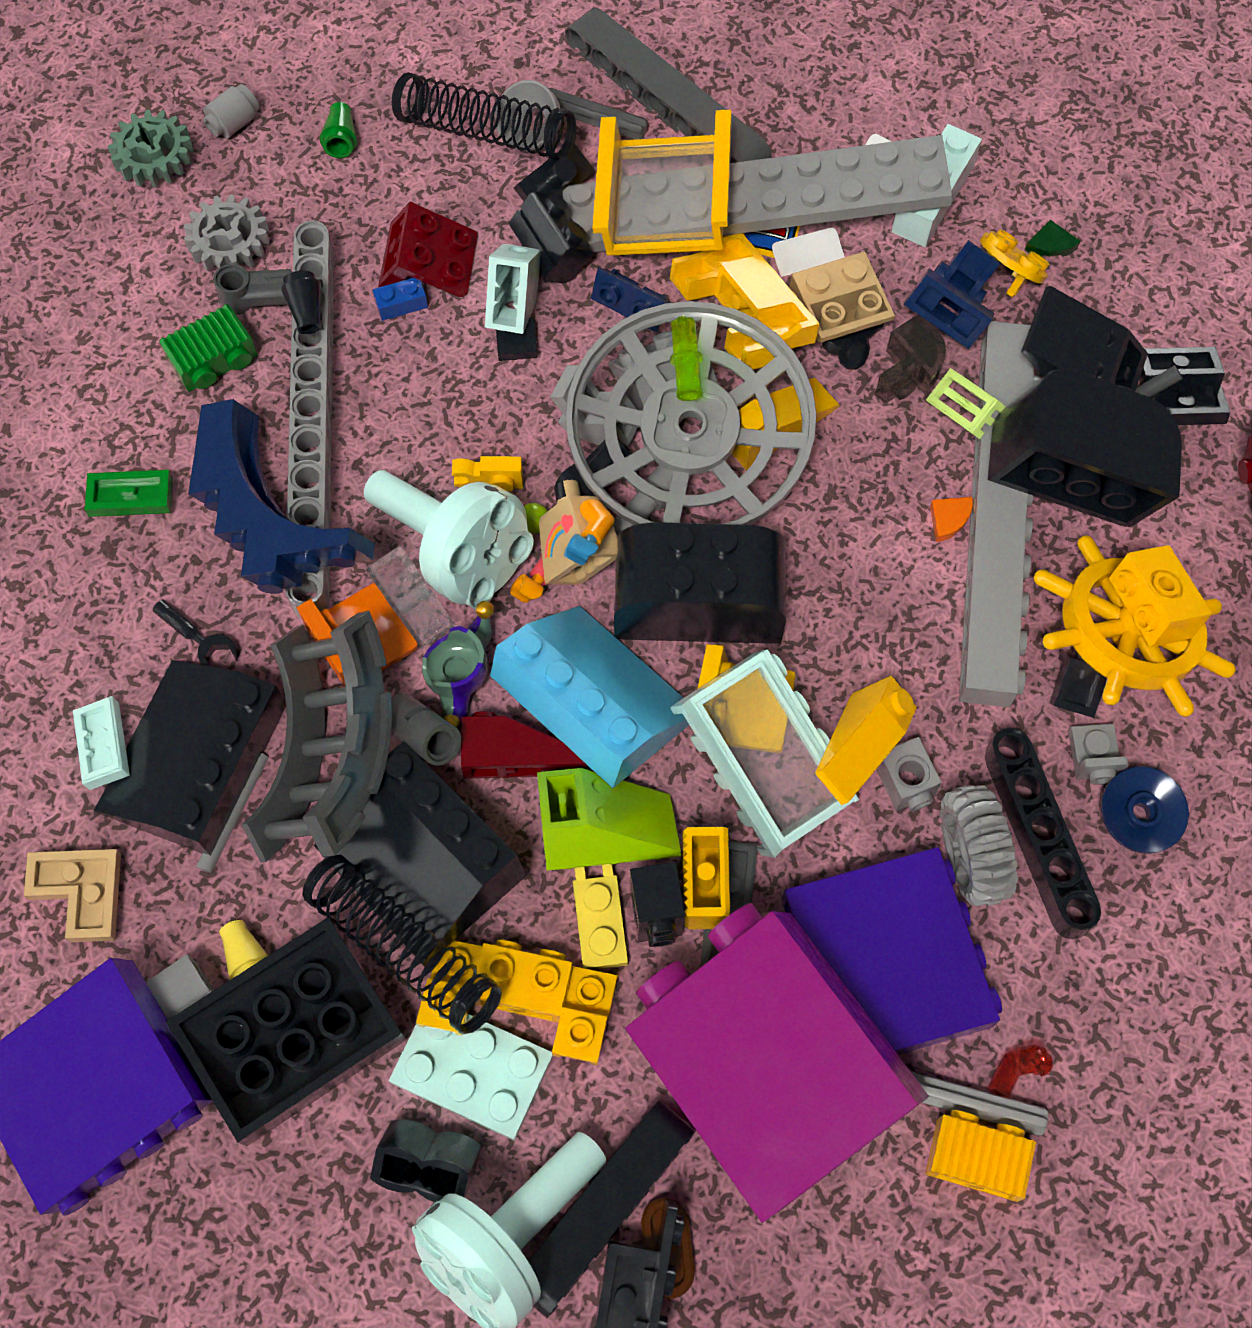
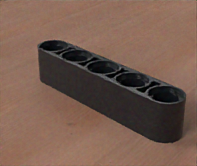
(1039, 853)
(607, 1203)

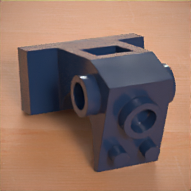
(960, 288)

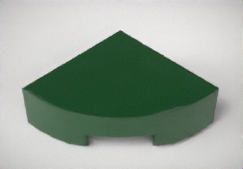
(1052, 241)

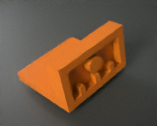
(394, 636)

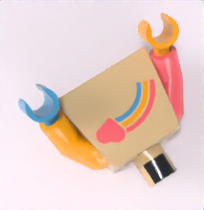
(575, 543)

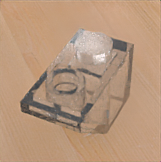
(410, 596)

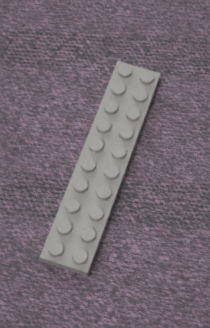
(816, 187)

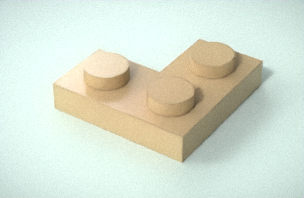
(87, 881)

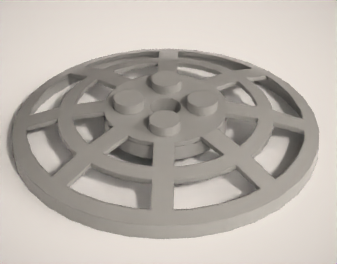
(715, 410)

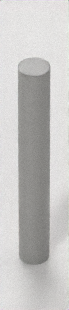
(208, 862)

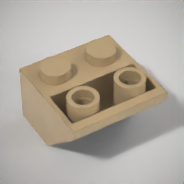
(842, 296)

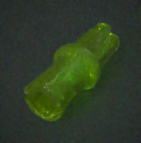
(686, 359)

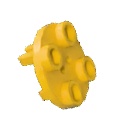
(1025, 267)

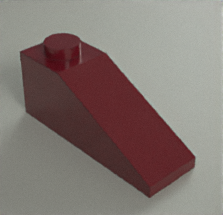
(508, 749)

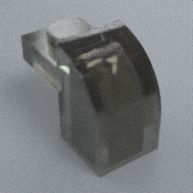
(919, 358)

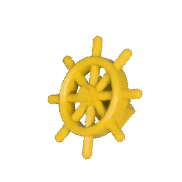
(1148, 608)

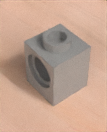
(912, 758)

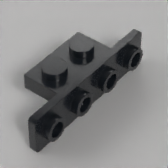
(639, 1278)

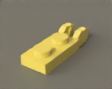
(599, 920)

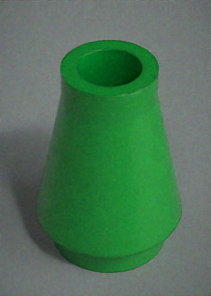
(338, 133)

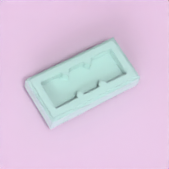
(100, 743)

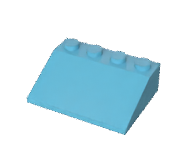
(589, 691)

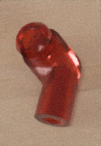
(1017, 1063)

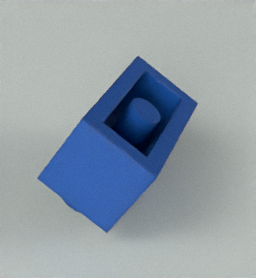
(400, 298)

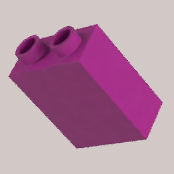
(771, 1058)

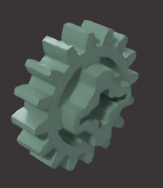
(150, 148)

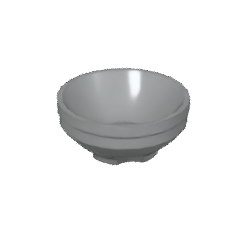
(532, 92)

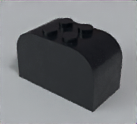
(1088, 447)
(700, 583)

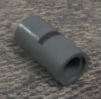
(424, 730)

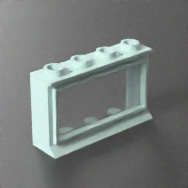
(763, 749)

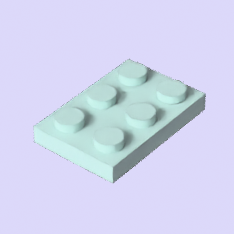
(475, 1075)

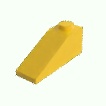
(787, 416)
(865, 736)

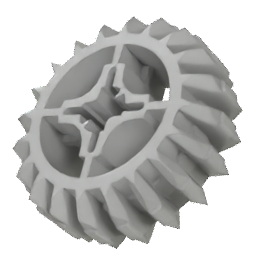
(979, 845)

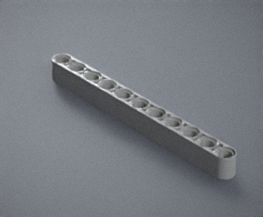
(315, 254)

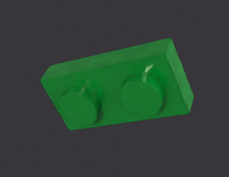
(128, 493)

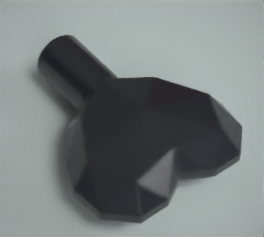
(853, 347)

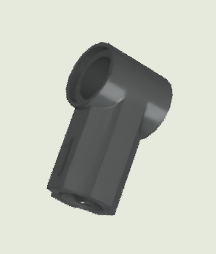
(249, 288)

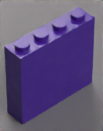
(901, 948)
(92, 1087)

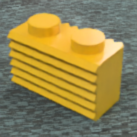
(705, 876)
(980, 1156)

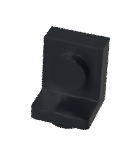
(1078, 686)

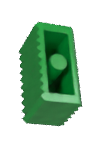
(208, 348)

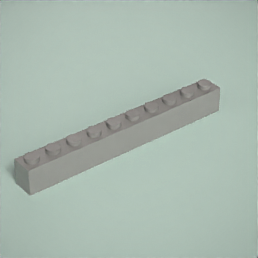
(997, 541)

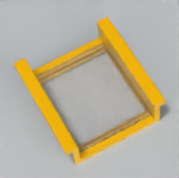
(662, 190)

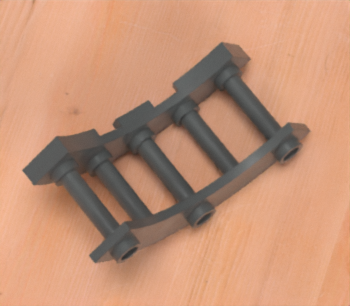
(362, 748)

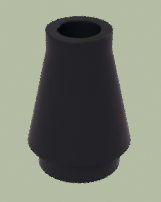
(303, 299)

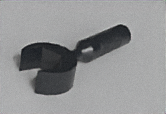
(190, 631)

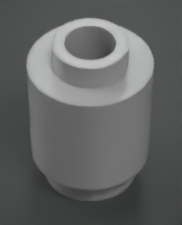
(230, 111)

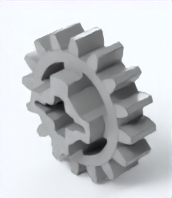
(226, 233)

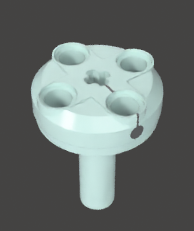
(467, 540)
(480, 1256)

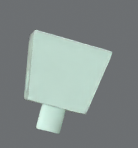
(512, 277)

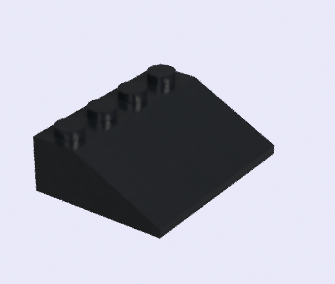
(193, 754)
(429, 853)
(285, 1032)

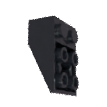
(1083, 340)

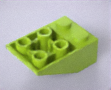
(601, 825)

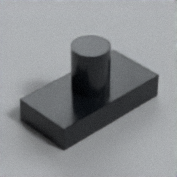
(556, 175)

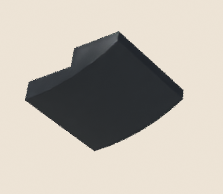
(1199, 395)

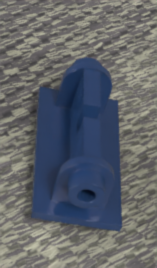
(624, 294)

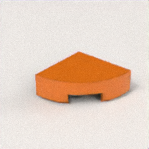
(950, 516)

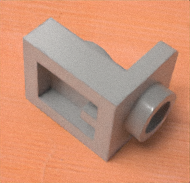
(1096, 753)

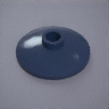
(1160, 798)

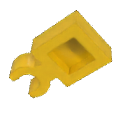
(494, 470)

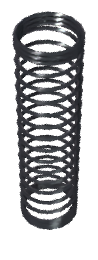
(419, 107)
(468, 993)

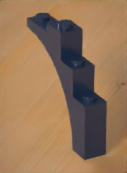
(231, 482)

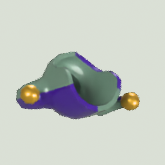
(459, 664)

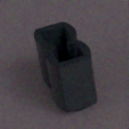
(424, 1161)

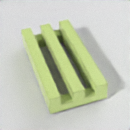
(982, 415)

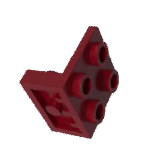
(429, 250)

